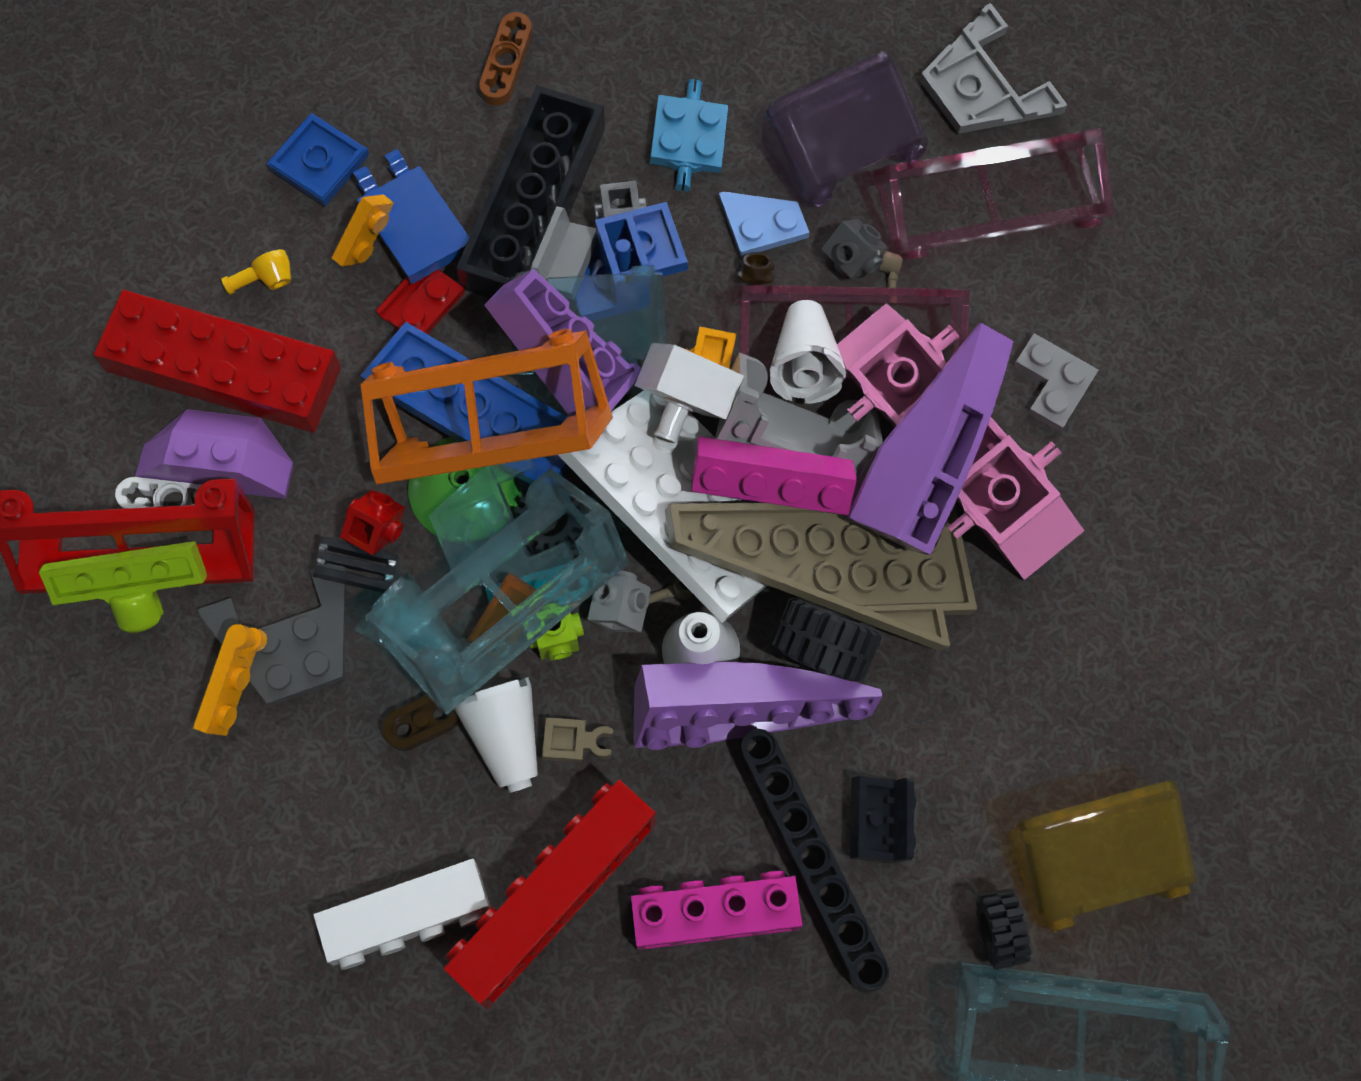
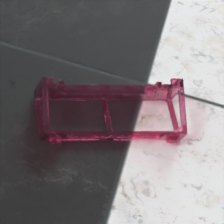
(917, 245)
(850, 295)

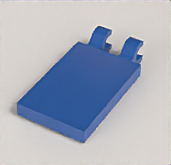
(420, 226)

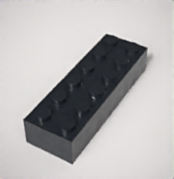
(536, 176)

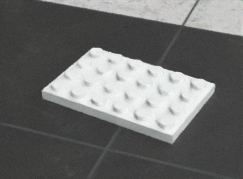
(641, 477)

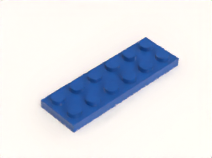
(499, 404)

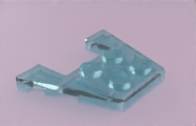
(479, 513)

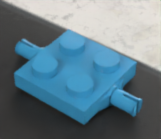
(688, 134)

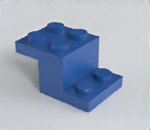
(637, 239)

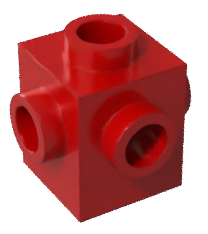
(373, 521)

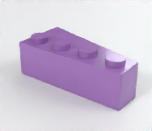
(531, 311)

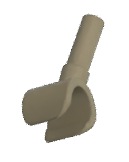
(891, 265)
(671, 591)

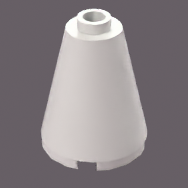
(807, 356)
(700, 640)
(503, 731)

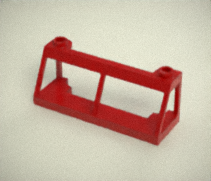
(215, 508)

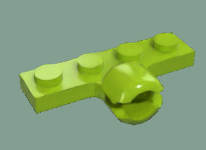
(126, 581)

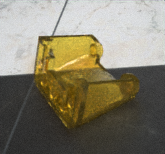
(1104, 854)

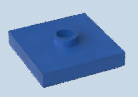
(318, 159)

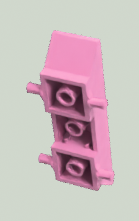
(1005, 486)

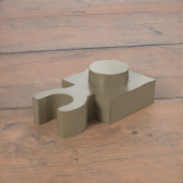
(567, 740)

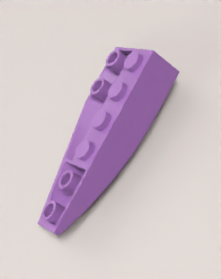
(934, 446)
(728, 699)

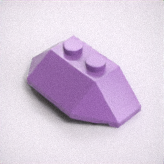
(218, 446)

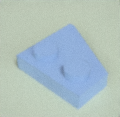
(762, 221)

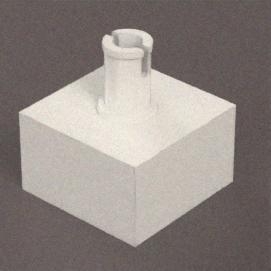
(686, 385)

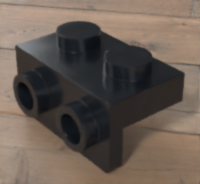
(882, 819)

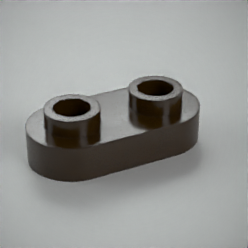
(421, 718)

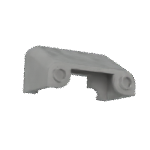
(775, 423)

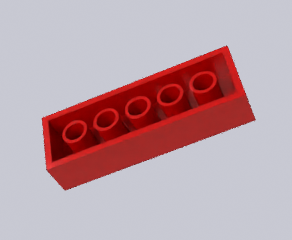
(218, 360)
(551, 894)

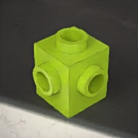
(561, 642)

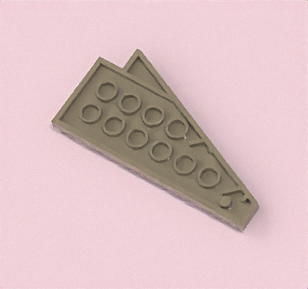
(833, 563)

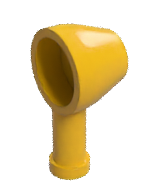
(270, 268)

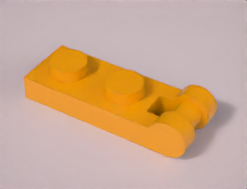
(229, 679)

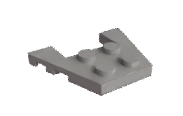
(974, 90)

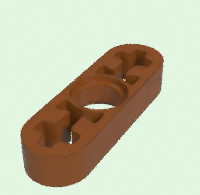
(503, 46)

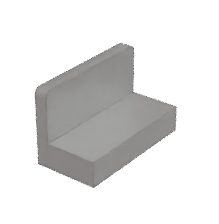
(565, 247)

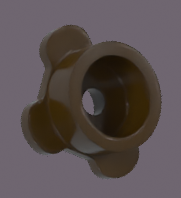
(756, 269)

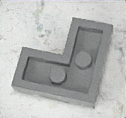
(1064, 378)

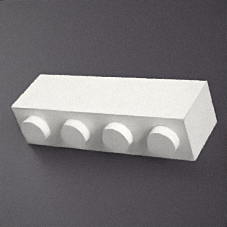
(401, 913)

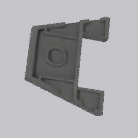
(300, 650)

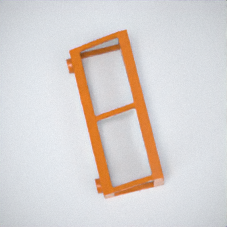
(416, 459)

